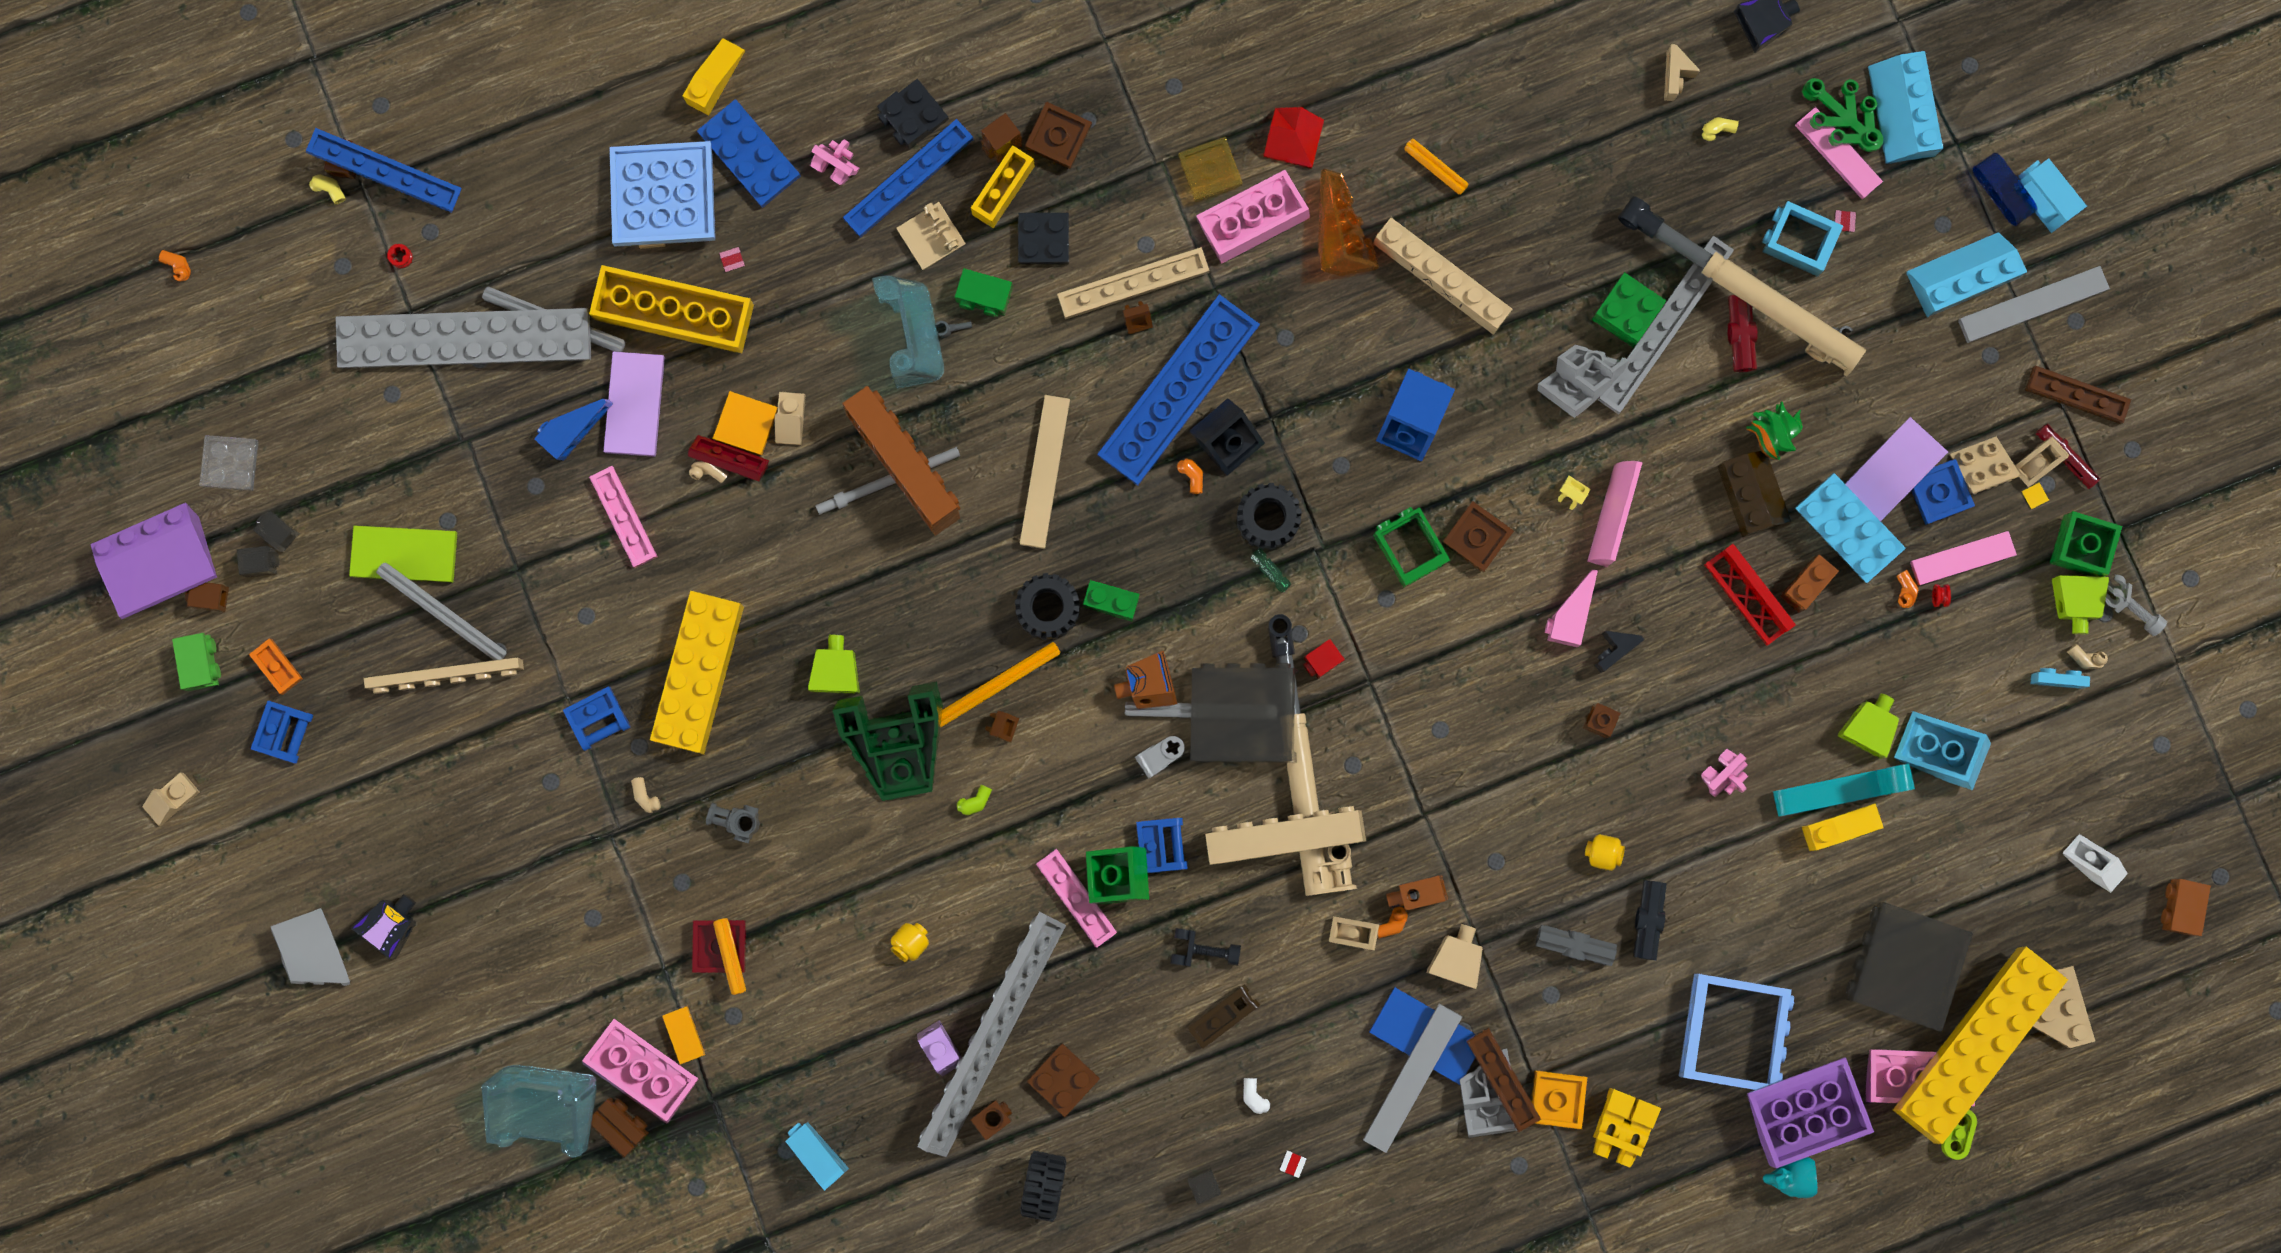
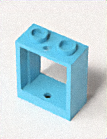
(2052, 194)
(1793, 258)

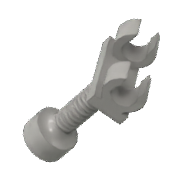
(2153, 625)

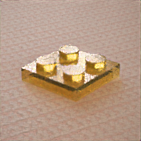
(1210, 169)

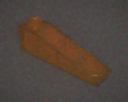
(1341, 239)

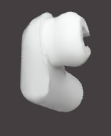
(1252, 1099)

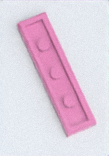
(1841, 158)
(623, 517)
(1963, 558)
(1076, 898)

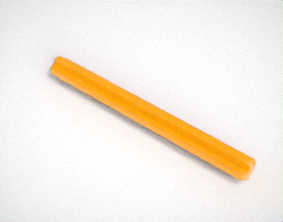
(999, 683)

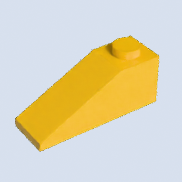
(713, 76)
(1842, 827)

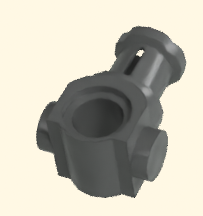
(733, 820)

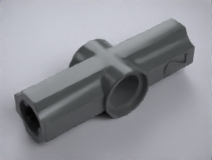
(1576, 945)

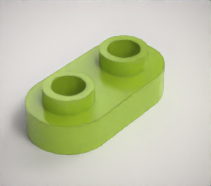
(1963, 1136)

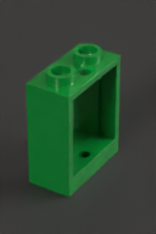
(1405, 517)

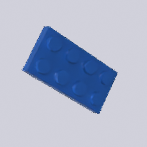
(749, 153)

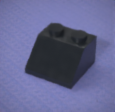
(1227, 436)

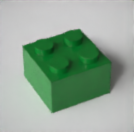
(1629, 310)
(2086, 544)
(1117, 875)

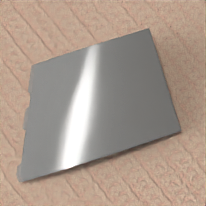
(1581, 378)
(309, 950)
(1482, 1106)

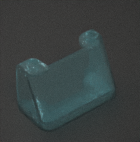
(923, 357)
(539, 1107)

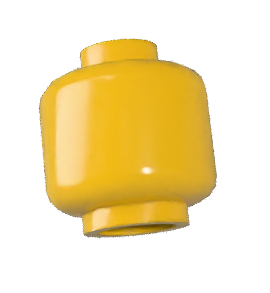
(1605, 852)
(909, 942)

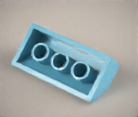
(1905, 107)
(1966, 273)

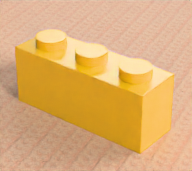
(1002, 186)

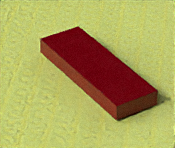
(728, 458)

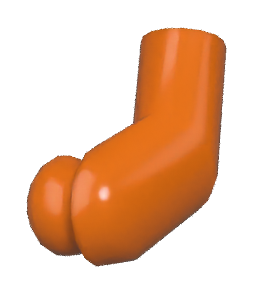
(1395, 924)

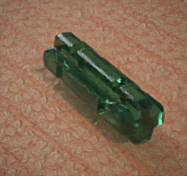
(1270, 570)

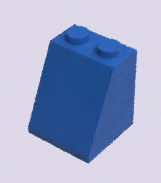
(1415, 415)

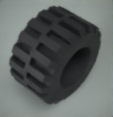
(1279, 497)
(1040, 585)
(1043, 1186)

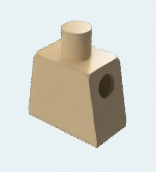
(1458, 958)

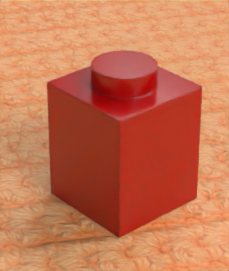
(1323, 659)

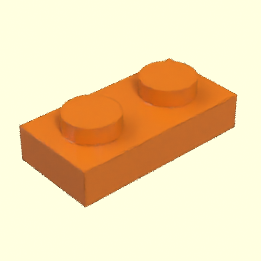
(276, 666)

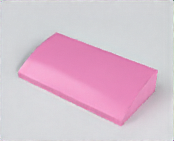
(1253, 216)
(1614, 513)
(640, 1071)
(1892, 1073)

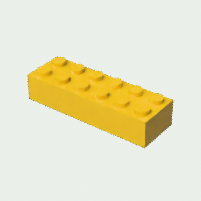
(671, 309)
(697, 672)

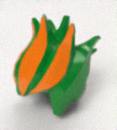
(1776, 430)

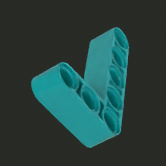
(1843, 790)

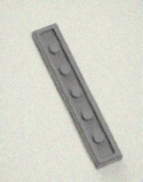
(2033, 304)
(1412, 1078)

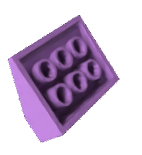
(154, 560)
(1809, 1113)

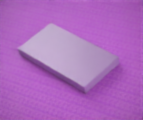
(636, 404)
(1896, 468)

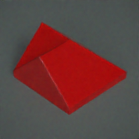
(1294, 136)

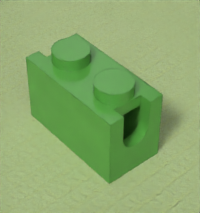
(196, 661)

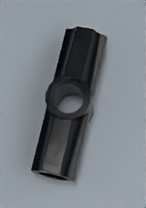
(1650, 920)

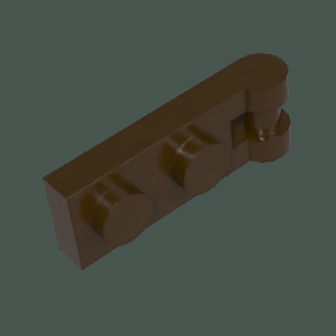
(1222, 1017)

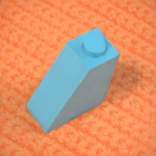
(816, 1155)

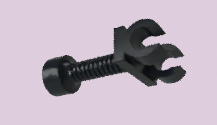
(1230, 954)

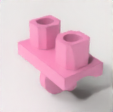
(824, 156)
(1730, 778)

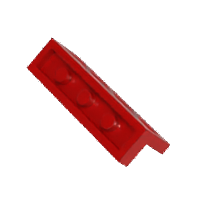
(1758, 589)

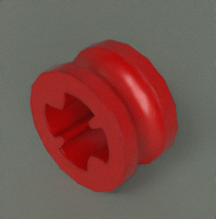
(407, 259)
(1941, 595)

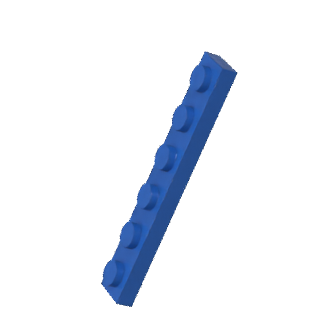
(383, 170)
(908, 178)

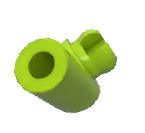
(976, 803)

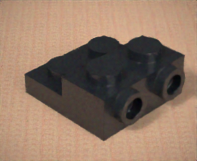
(911, 114)

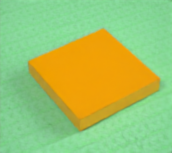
(745, 423)
(1559, 1098)

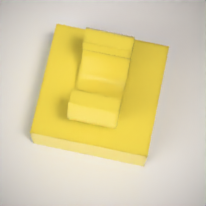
(1574, 490)

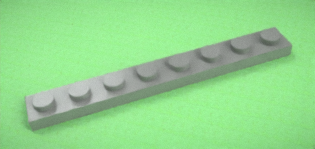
(1661, 331)

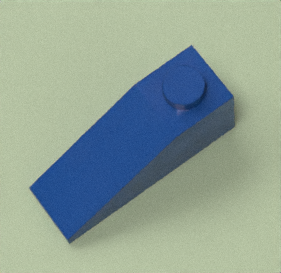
(566, 431)

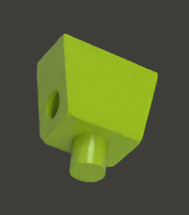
(2080, 599)
(834, 669)
(1872, 727)

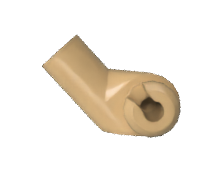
(702, 468)
(2087, 660)
(641, 797)

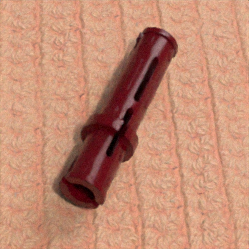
(2073, 462)

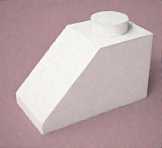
(2095, 863)

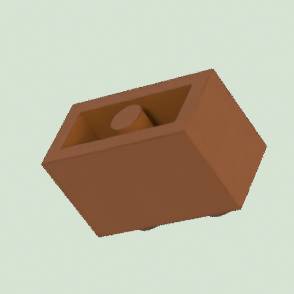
(1809, 583)
(2185, 907)

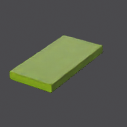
(412, 552)

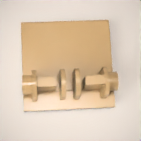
(930, 235)
(1985, 465)

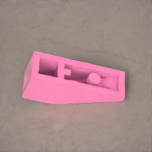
(1570, 619)

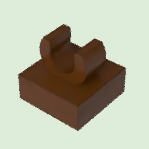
(1137, 318)
(1003, 726)

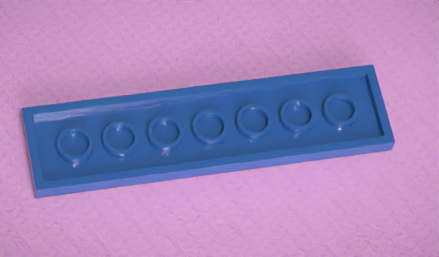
(1178, 390)

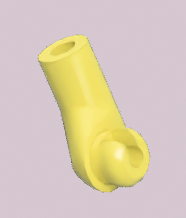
(1716, 125)
(328, 184)

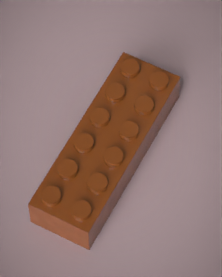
(901, 460)

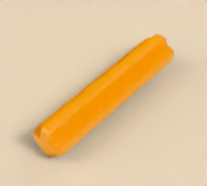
(1436, 166)
(729, 956)

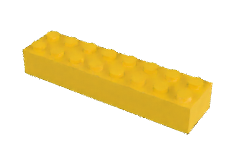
(1980, 1045)

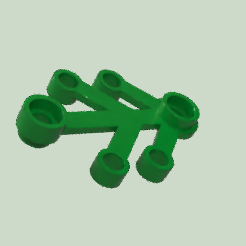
(1846, 116)

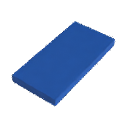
(1404, 1021)

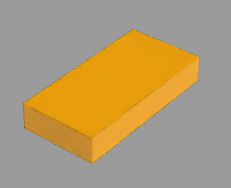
(683, 1035)

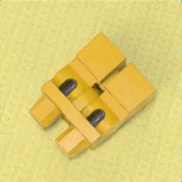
(1626, 1135)

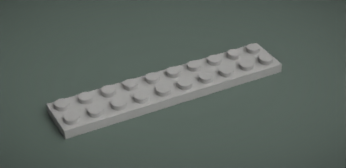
(463, 338)
(991, 1035)

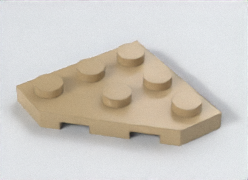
(2066, 1015)

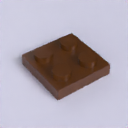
(1058, 135)
(1478, 536)
(1063, 1080)

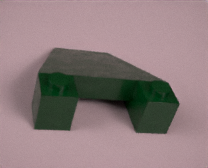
(896, 748)

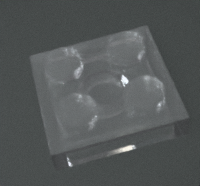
(228, 463)

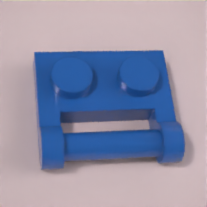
(592, 711)
(274, 729)
(1152, 838)

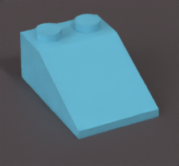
(1943, 749)

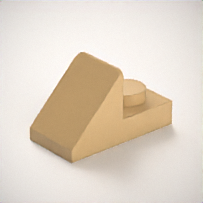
(1677, 66)
(789, 418)
(2041, 461)
(170, 799)
(1354, 933)

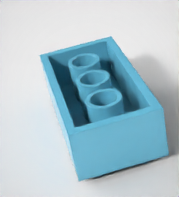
(1850, 527)

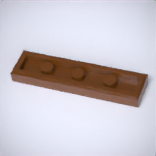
(2078, 394)
(1503, 1079)

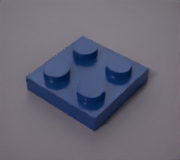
(1942, 493)

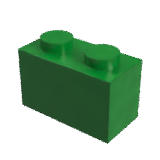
(983, 293)
(1111, 600)

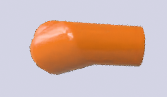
(178, 263)
(1195, 474)
(1909, 590)

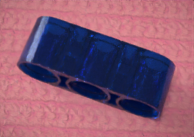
(2005, 189)

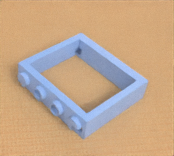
(1694, 1026)

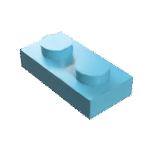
(2070, 679)

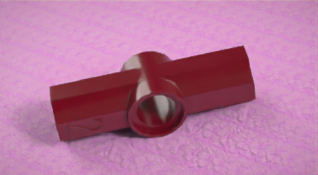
(1742, 335)

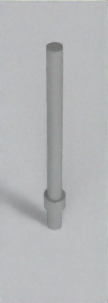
(842, 499)

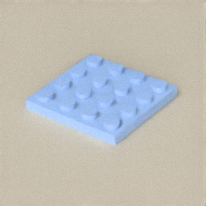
(662, 193)

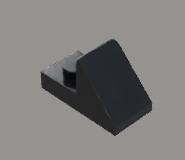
(1621, 643)

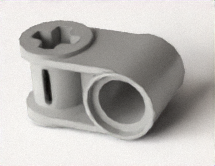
(1156, 758)

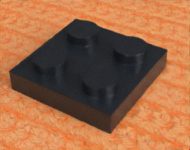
(1043, 238)

